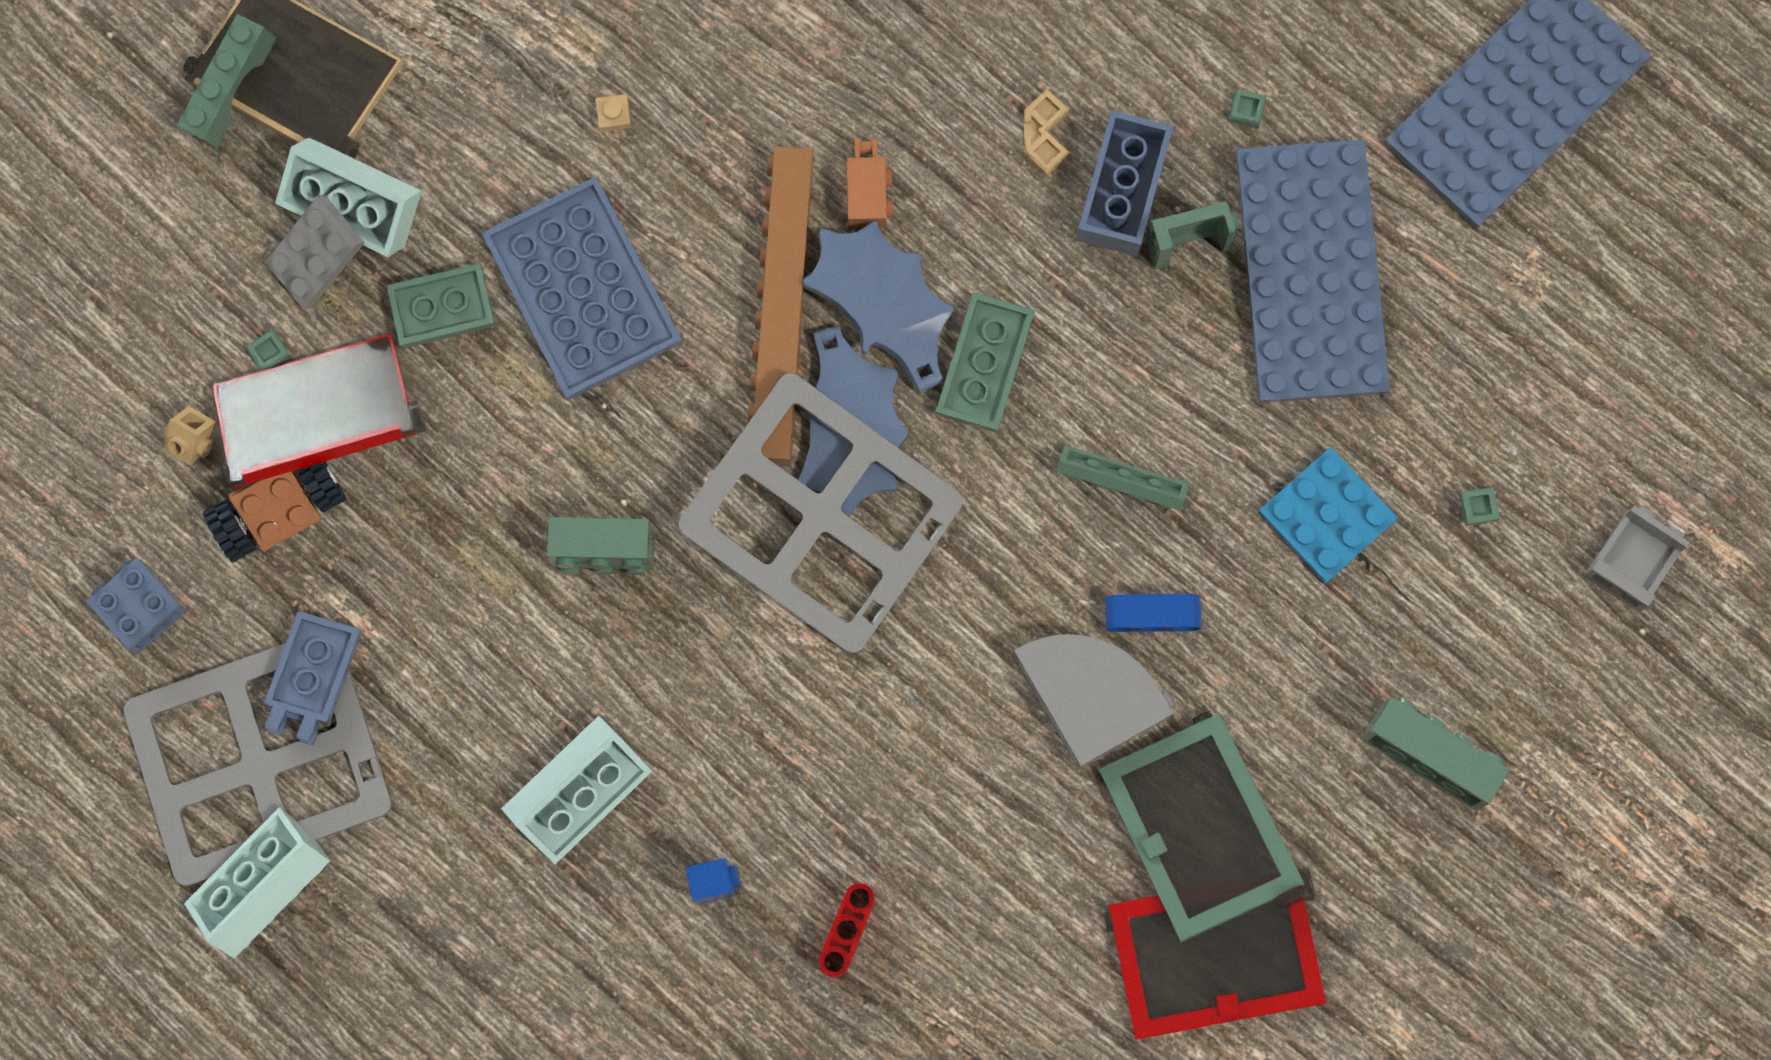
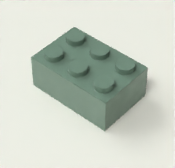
(601, 545)

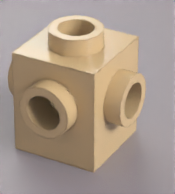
(189, 435)

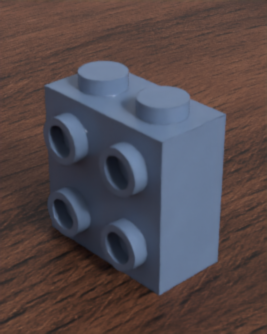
(136, 605)

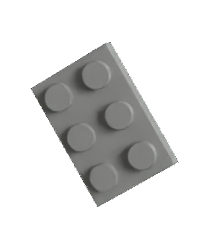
(314, 252)

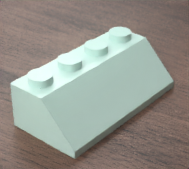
(576, 790)
(256, 883)

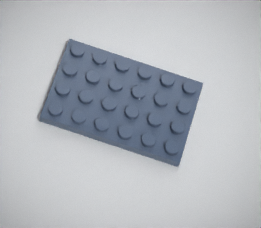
(582, 288)

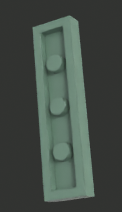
(1122, 478)

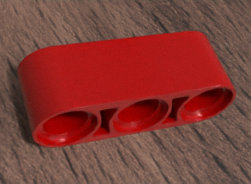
(859, 917)

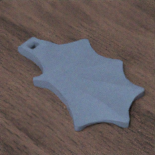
(882, 298)
(868, 395)

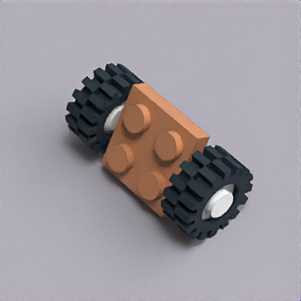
(272, 510)

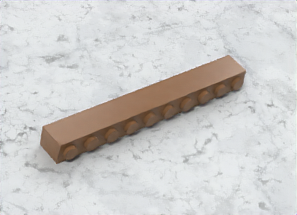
(782, 287)

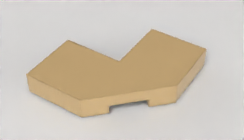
(1039, 144)

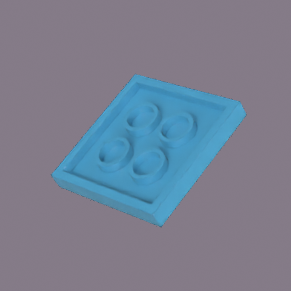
(1327, 515)

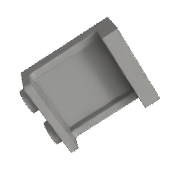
(1636, 557)

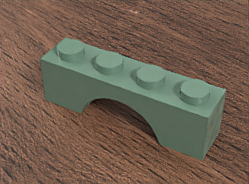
(210, 106)

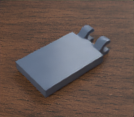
(310, 675)

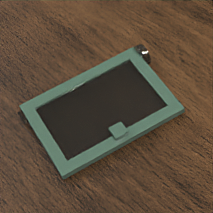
(1202, 828)

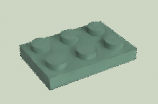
(441, 305)

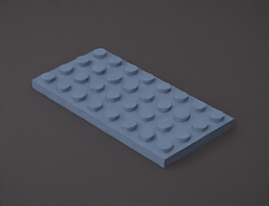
(1516, 103)
(1312, 271)

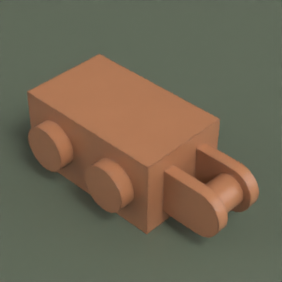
(867, 187)

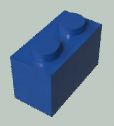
(713, 881)

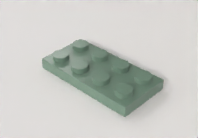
(985, 362)

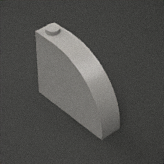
(1092, 693)

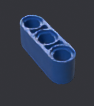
(1153, 612)

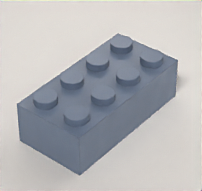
(1124, 183)

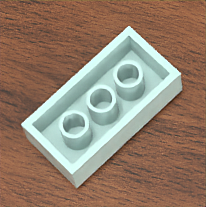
(368, 199)

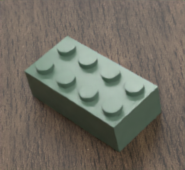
(1435, 753)

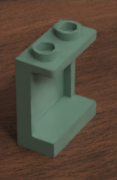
(1188, 227)

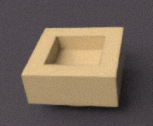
(613, 113)

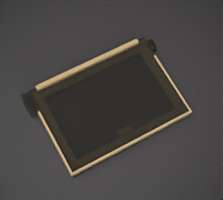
(314, 79)

